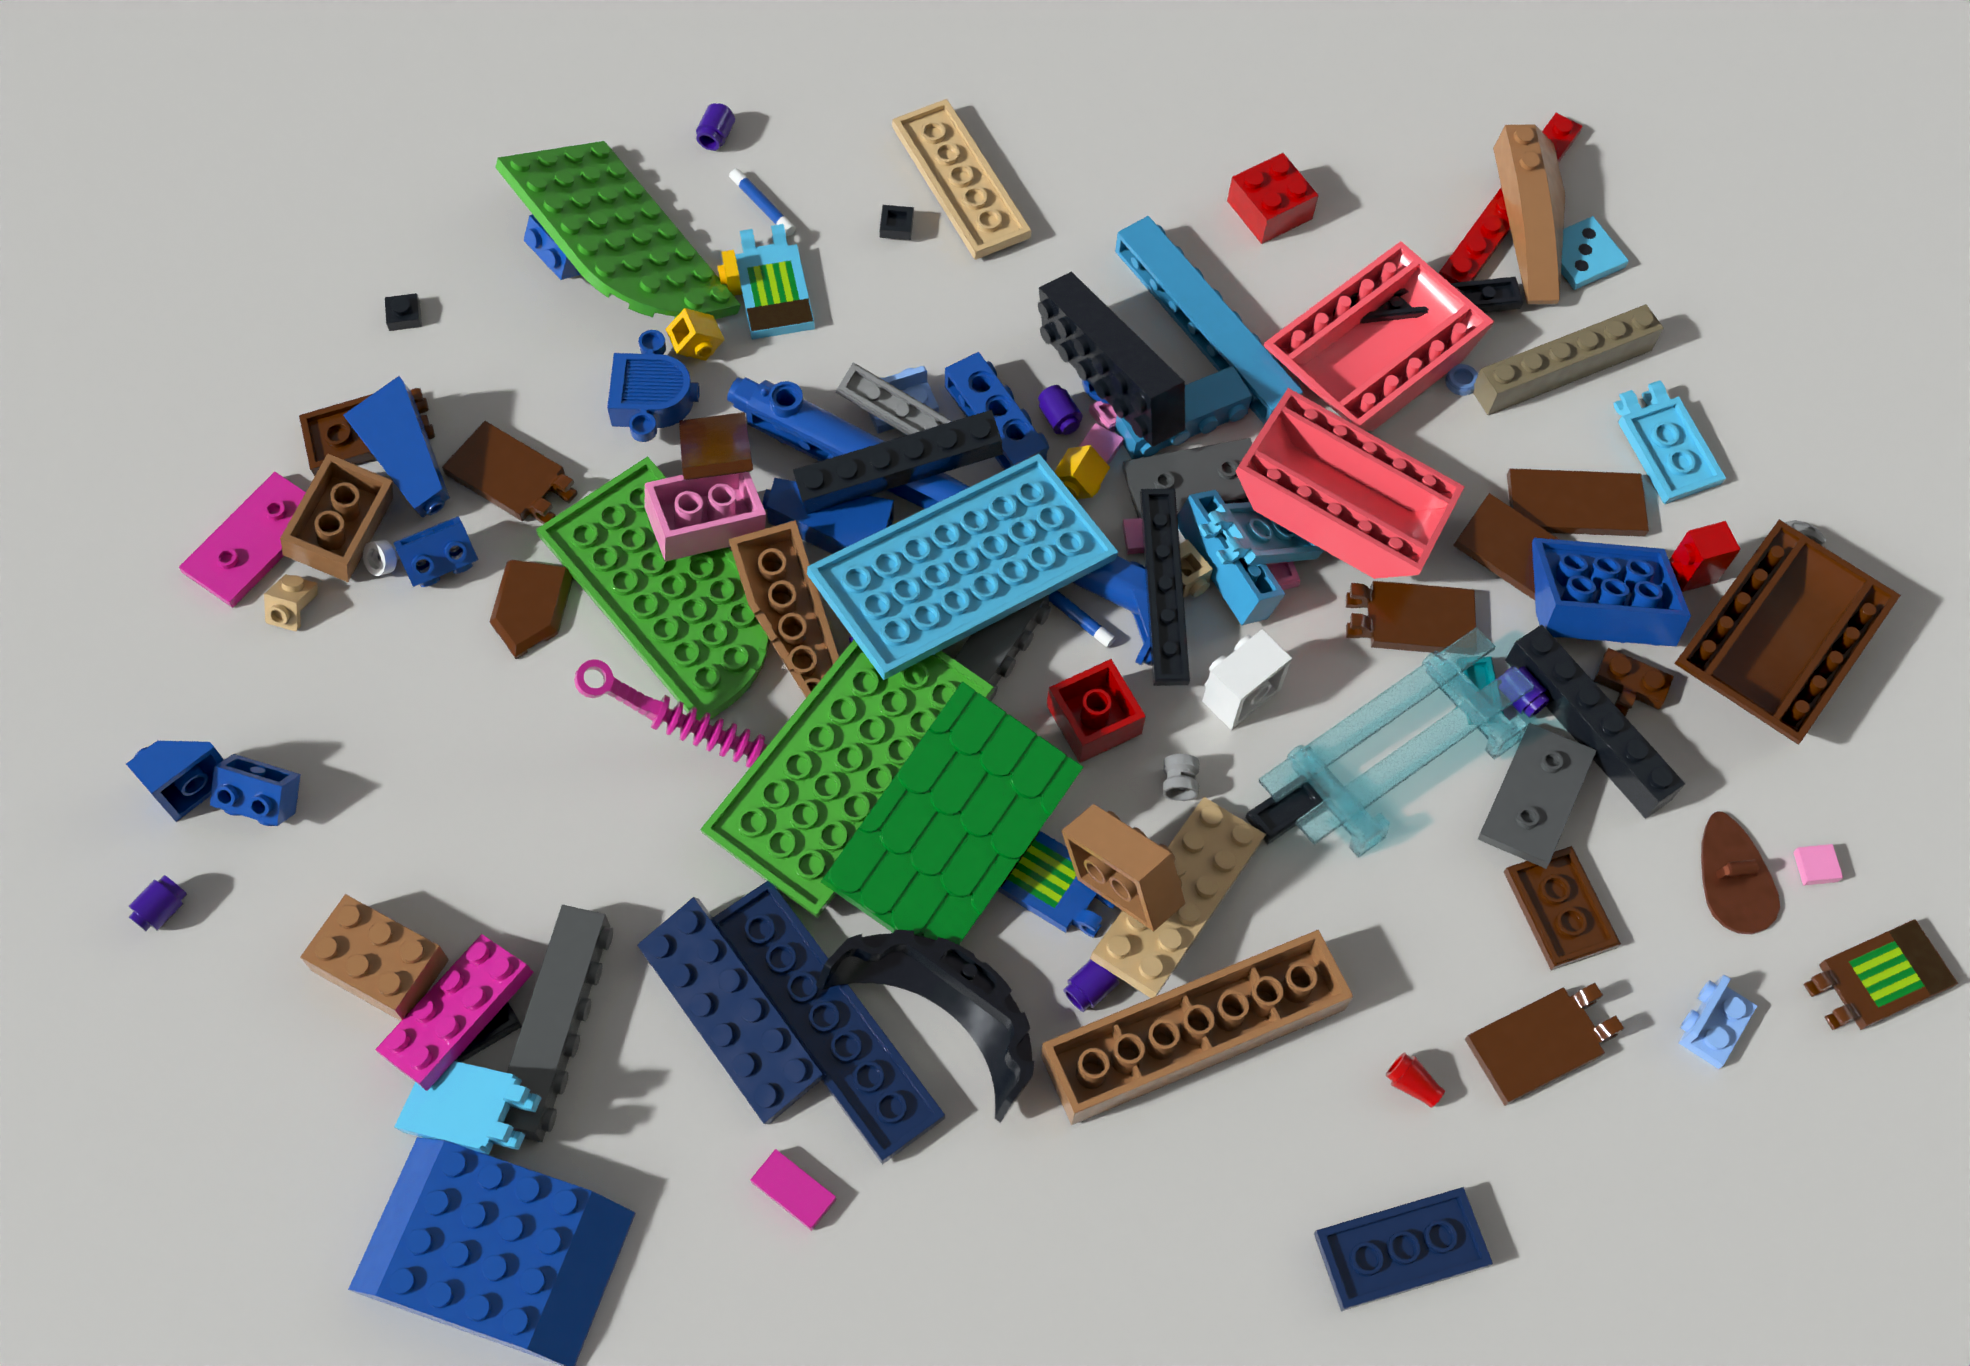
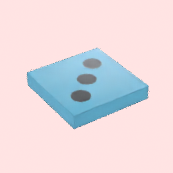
(1589, 254)

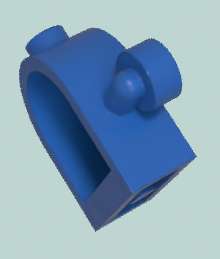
(649, 389)

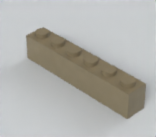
(1567, 359)

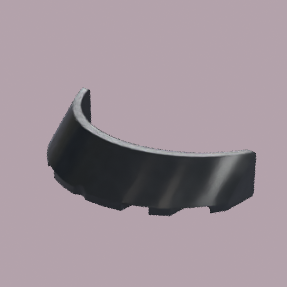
(954, 982)

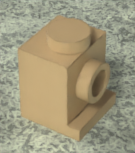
(1195, 568)

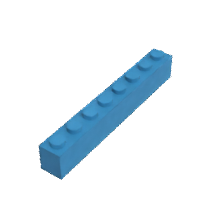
(1203, 314)

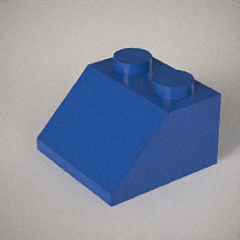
(177, 773)

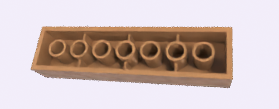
(1195, 1026)

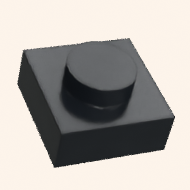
(896, 222)
(403, 312)

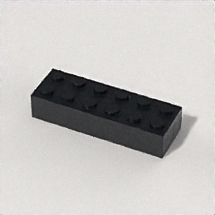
(1112, 359)

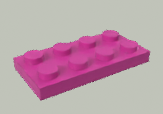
(454, 1011)

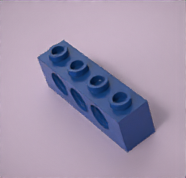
(975, 374)

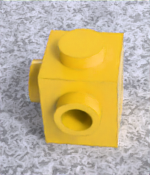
(695, 334)
(1082, 471)

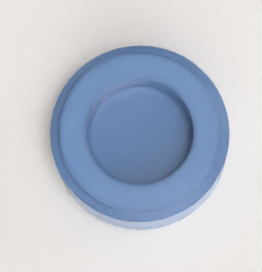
(1461, 379)

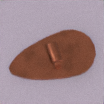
(1736, 878)

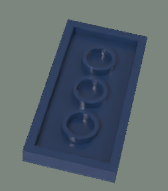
(1402, 1248)

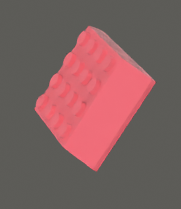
(1383, 365)
(1346, 489)

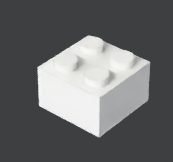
(1245, 678)

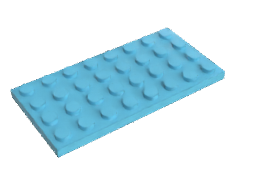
(961, 565)

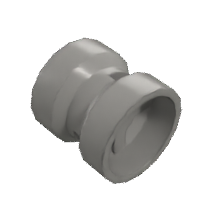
(1181, 775)

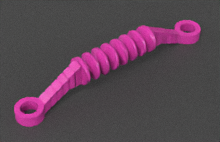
(660, 712)

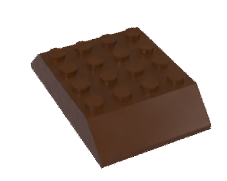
(1788, 631)

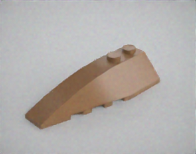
(1534, 208)
(786, 601)

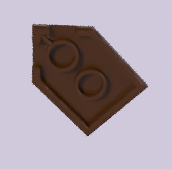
(530, 604)

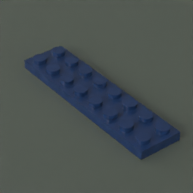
(860, 1061)

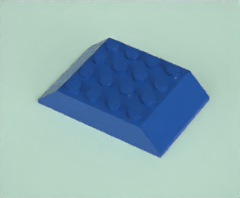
(494, 1250)

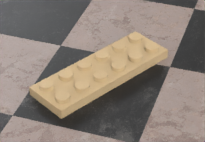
(961, 179)
(1208, 860)

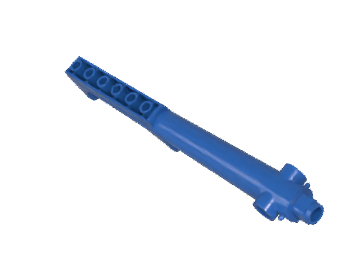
(794, 421)

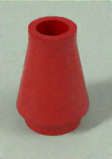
(1413, 1079)

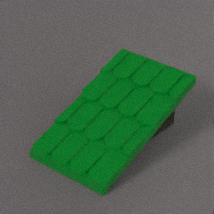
(952, 821)

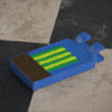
(1049, 887)

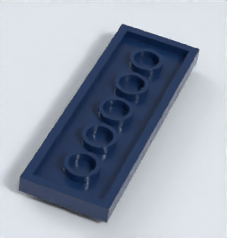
(731, 1010)

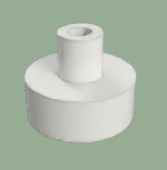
(380, 557)

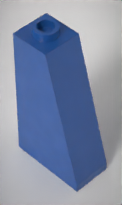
(397, 439)
(830, 527)

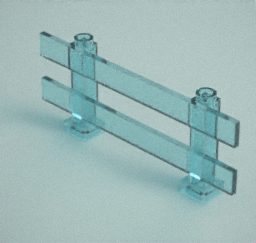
(1474, 711)

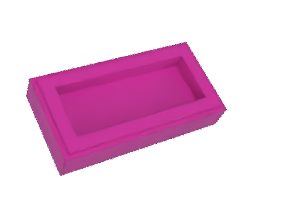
(793, 1189)

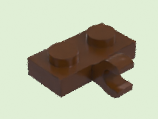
(1632, 680)

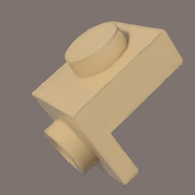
(286, 601)

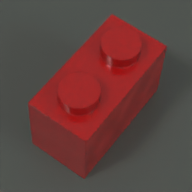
(1704, 556)

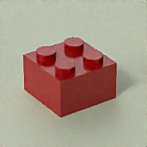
(1272, 198)
(1095, 710)

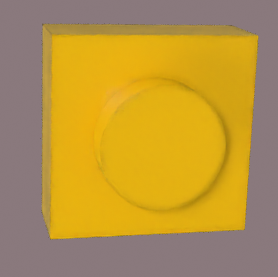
(729, 272)

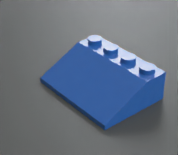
(1607, 592)

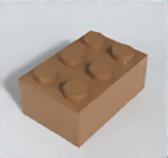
(337, 517)
(1124, 866)
(374, 958)

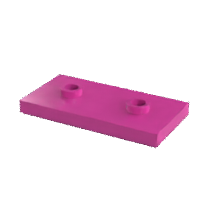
(246, 542)

